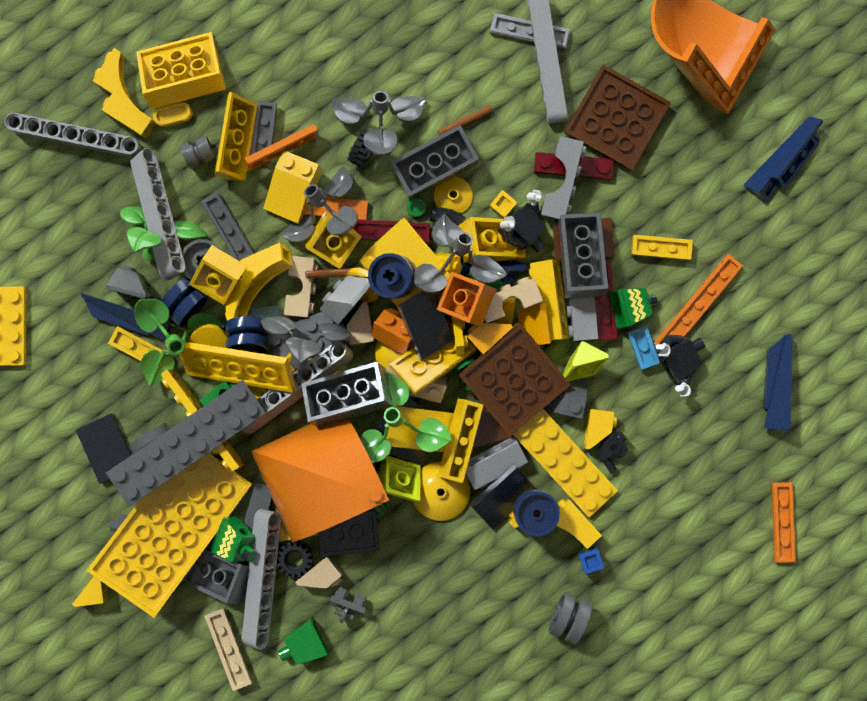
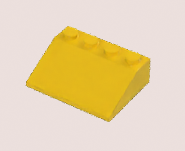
(180, 70)
(406, 242)

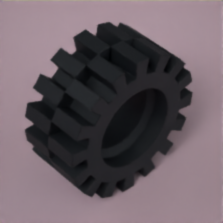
(359, 153)
(293, 571)

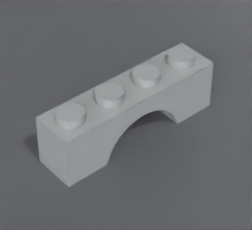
(569, 152)

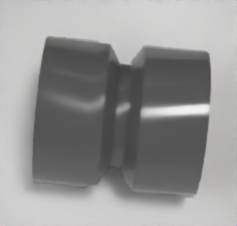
(197, 152)

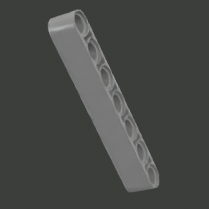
(547, 61)
(64, 135)
(157, 213)
(300, 376)
(261, 579)

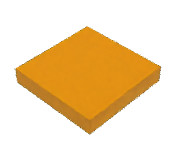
(535, 322)

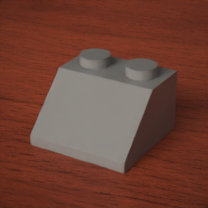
(344, 297)

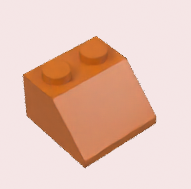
(392, 331)

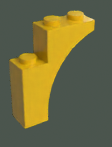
(119, 105)
(259, 271)
(572, 521)

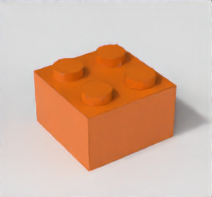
(466, 299)

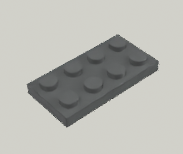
(305, 329)

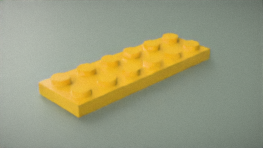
(238, 365)
(185, 397)
(565, 462)

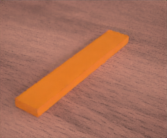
(702, 298)

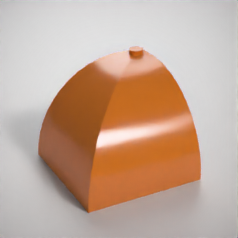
(710, 46)
(319, 477)

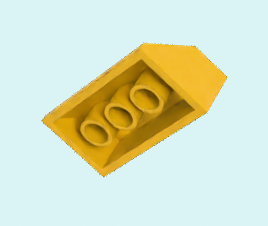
(235, 138)

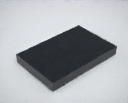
(425, 324)
(103, 445)
(499, 498)
(350, 536)

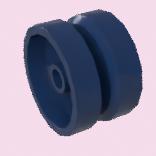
(381, 277)
(184, 302)
(247, 335)
(540, 524)

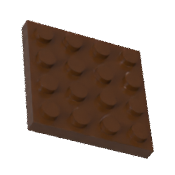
(617, 117)
(514, 379)

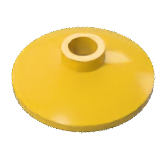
(460, 202)

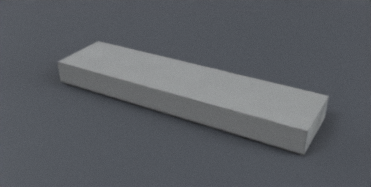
(522, 30)

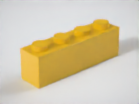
(549, 282)
(462, 433)

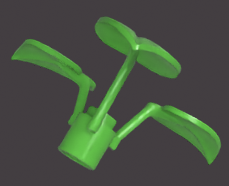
(145, 240)
(149, 316)
(430, 437)

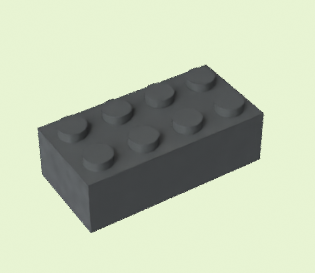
(434, 162)
(583, 255)
(346, 394)

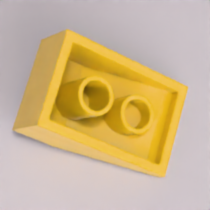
(288, 185)
(488, 240)

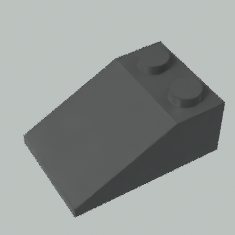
(218, 577)

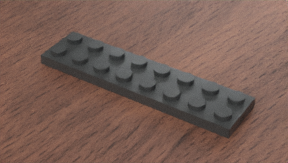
(186, 443)

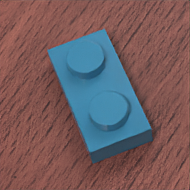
(643, 347)

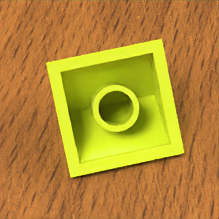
(584, 362)
(400, 478)

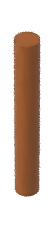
(467, 120)
(326, 273)

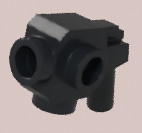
(455, 217)
(612, 446)

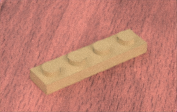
(228, 649)

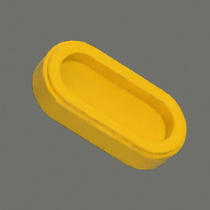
(172, 114)

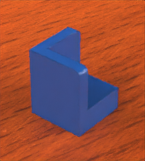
(591, 560)

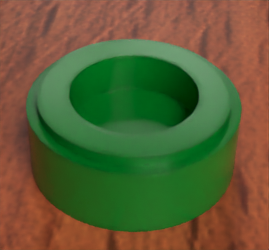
(416, 207)

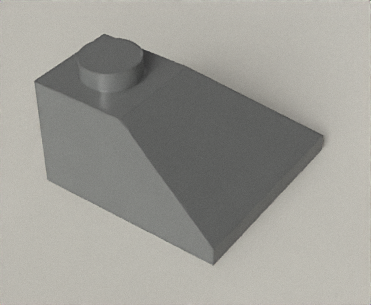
(129, 283)
(571, 400)

